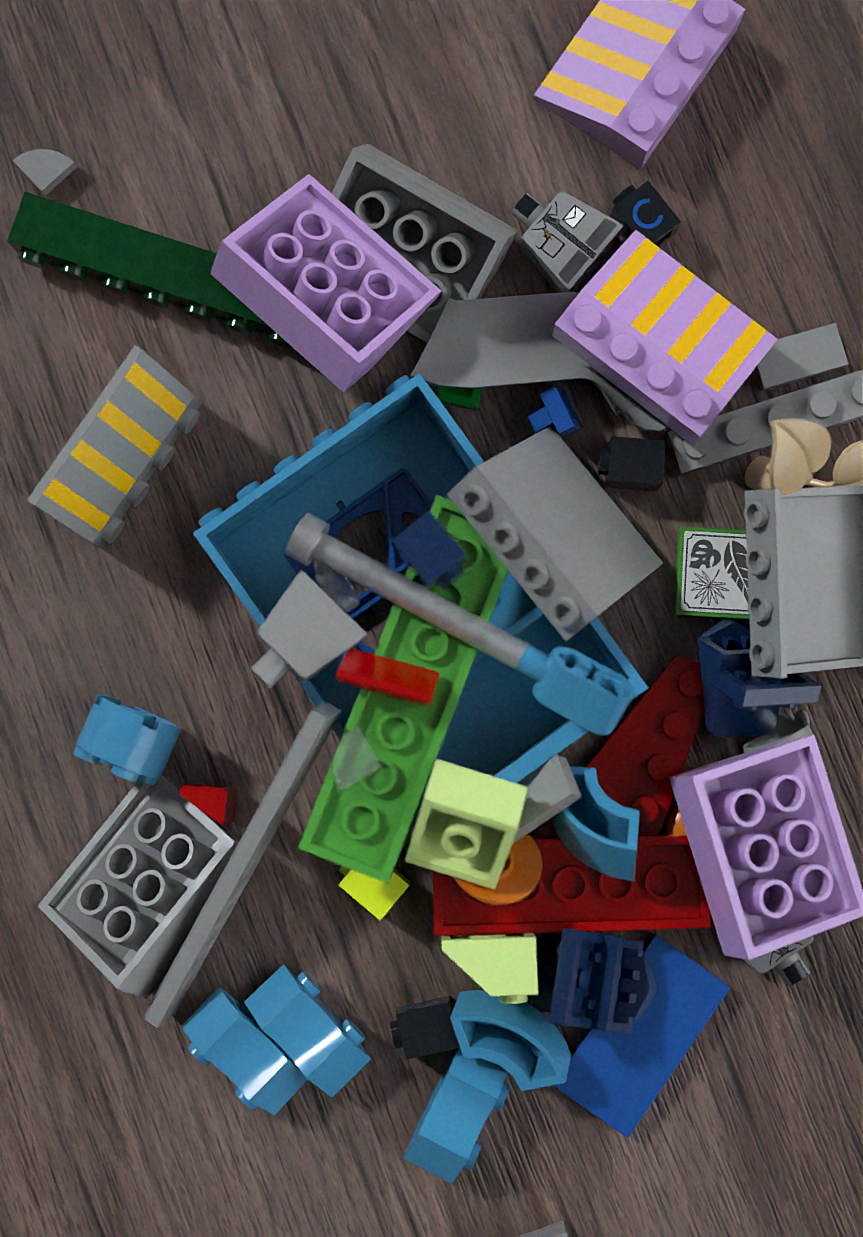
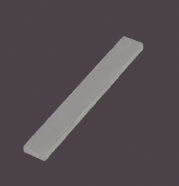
(242, 863)

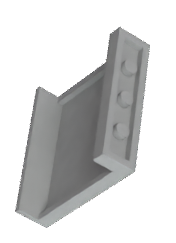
(555, 530)
(805, 579)

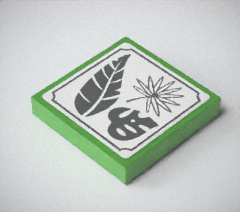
(711, 573)

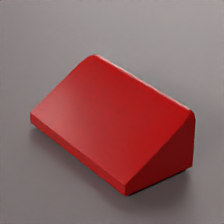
(388, 677)
(214, 800)

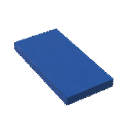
(624, 1072)

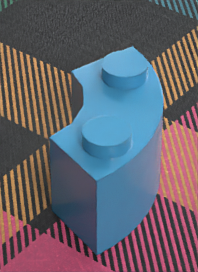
(599, 828)
(308, 1030)
(512, 1037)
(231, 1040)
(456, 1115)

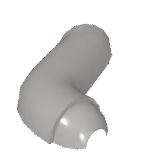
(513, 344)

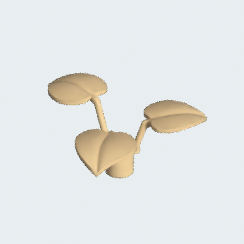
(797, 452)

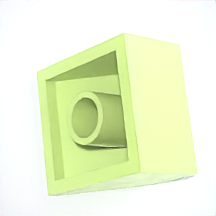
(466, 824)
(497, 962)

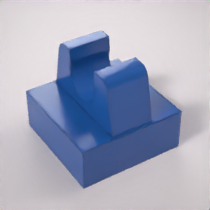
(556, 413)

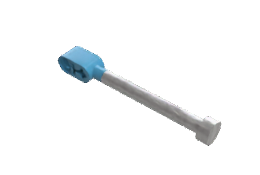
(564, 680)

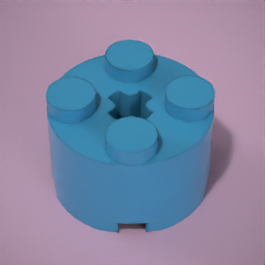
(127, 740)

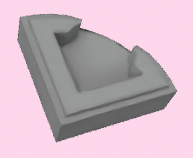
(44, 168)

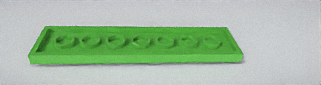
(371, 819)

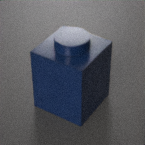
(430, 552)

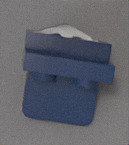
(733, 697)
(593, 980)

